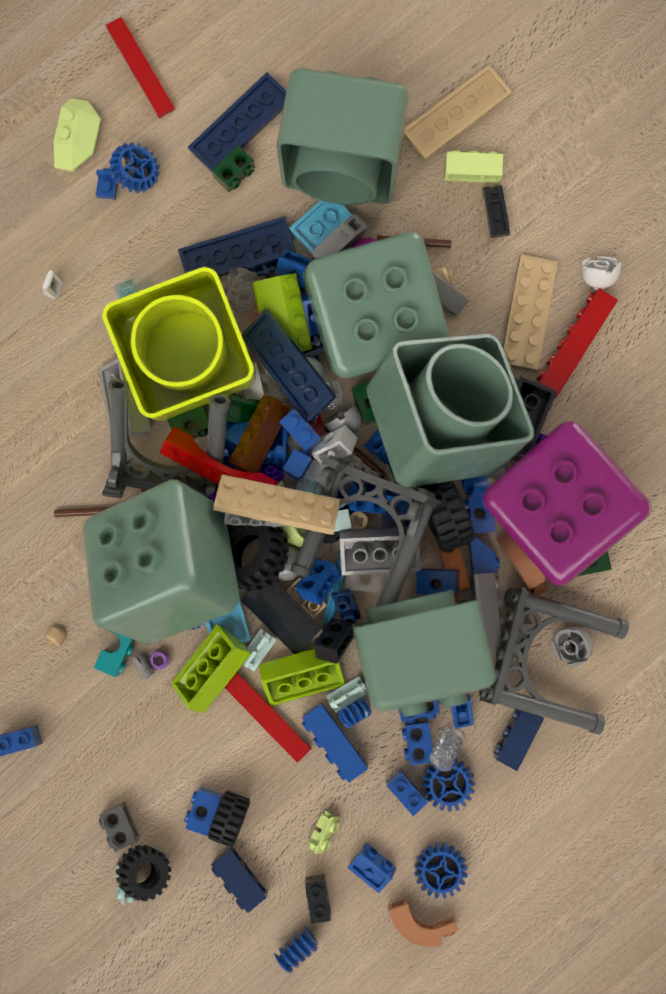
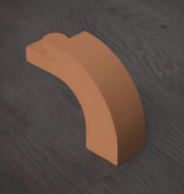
(528, 572)
(419, 932)

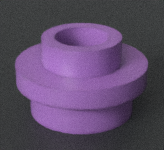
(153, 659)

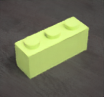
(473, 166)

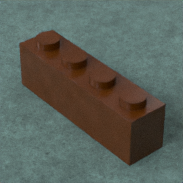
(259, 435)

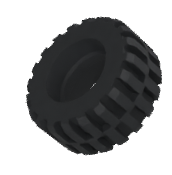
(450, 519)
(267, 562)

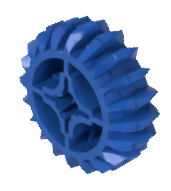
(133, 176)
(453, 776)
(432, 868)

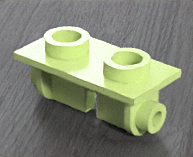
(320, 841)

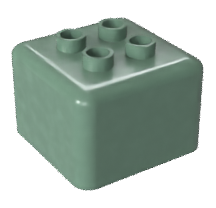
(341, 136)
(372, 301)
(448, 409)
(159, 564)
(424, 652)

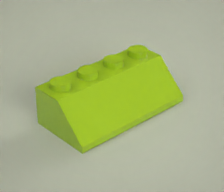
(284, 301)
(210, 669)
(298, 677)

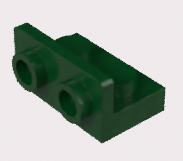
(241, 409)

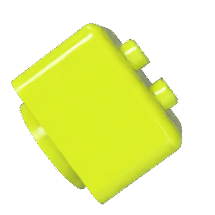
(179, 344)

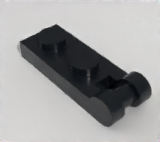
(496, 211)

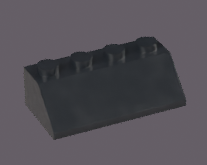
(537, 404)
(282, 616)

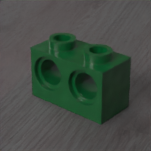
(229, 166)

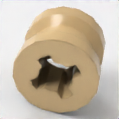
(357, 523)

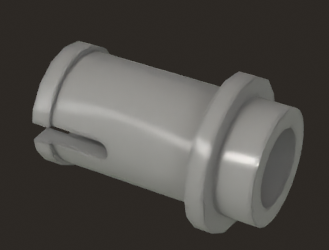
(143, 666)

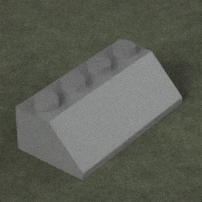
(138, 423)
(371, 551)
(484, 590)

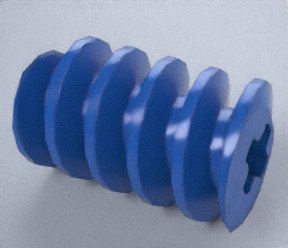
(297, 951)

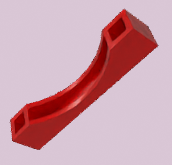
(184, 450)

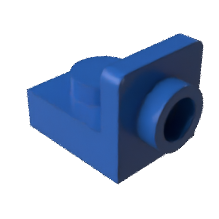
(106, 185)

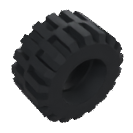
(228, 818)
(156, 879)

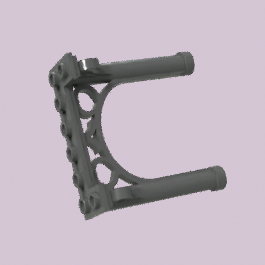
(122, 472)
(419, 512)
(518, 600)

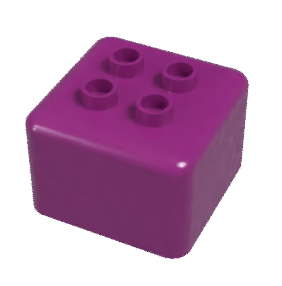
(566, 503)

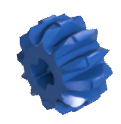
(354, 712)

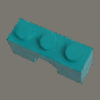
(114, 662)

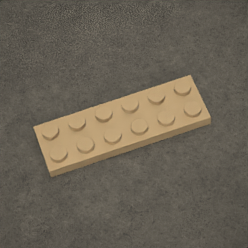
(457, 112)
(529, 312)
(277, 504)

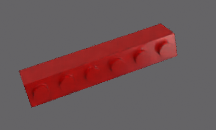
(578, 340)

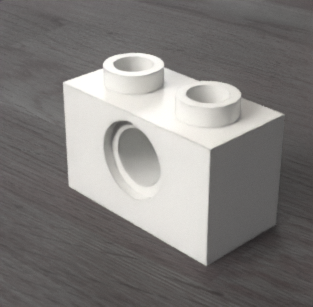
(336, 443)

